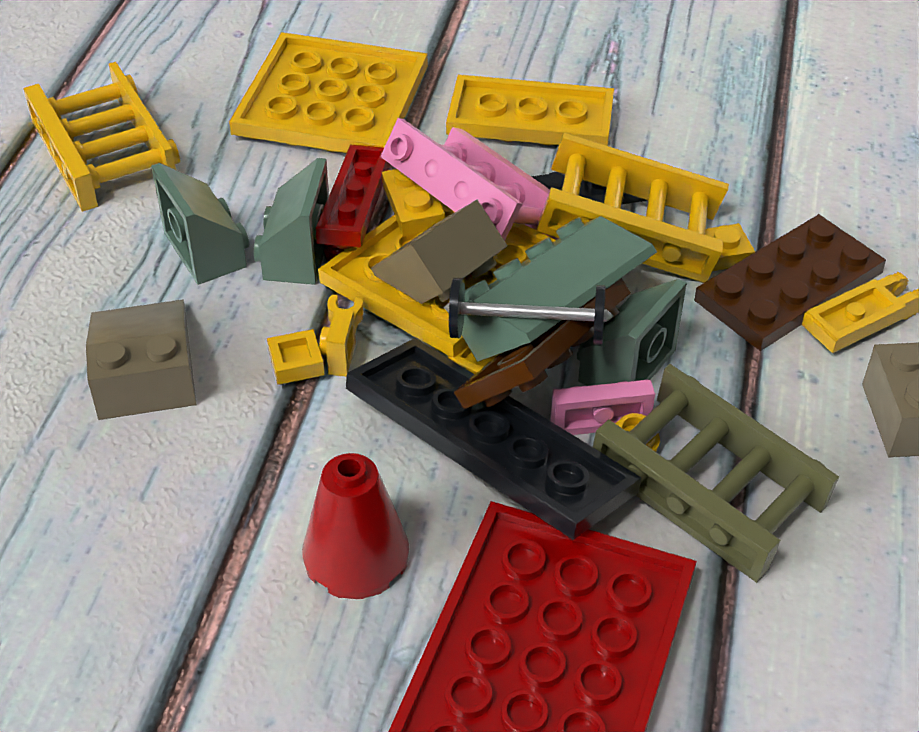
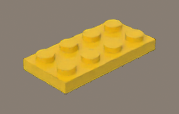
(529, 110)

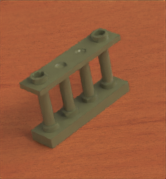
(707, 512)

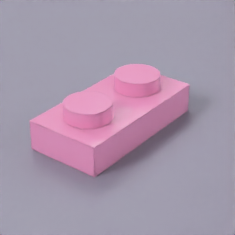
(589, 407)

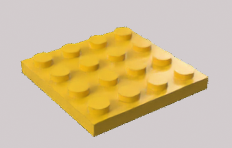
(328, 93)
(429, 322)

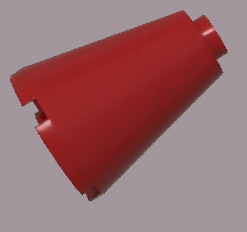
(354, 531)

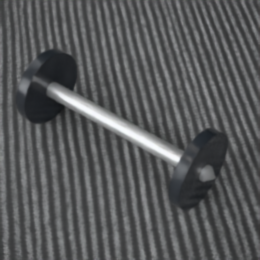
(458, 308)

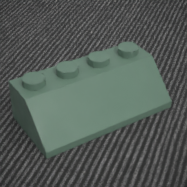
(553, 276)

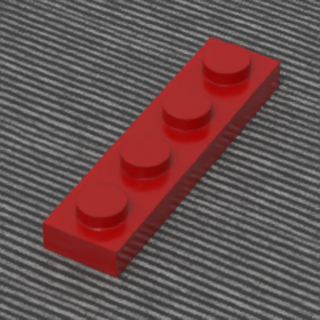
(352, 198)

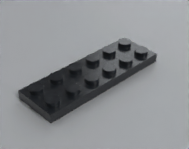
(501, 444)

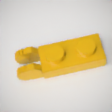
(861, 312)

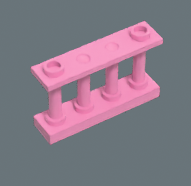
(466, 172)

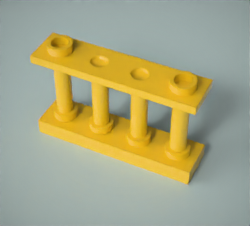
(72, 156)
(678, 249)

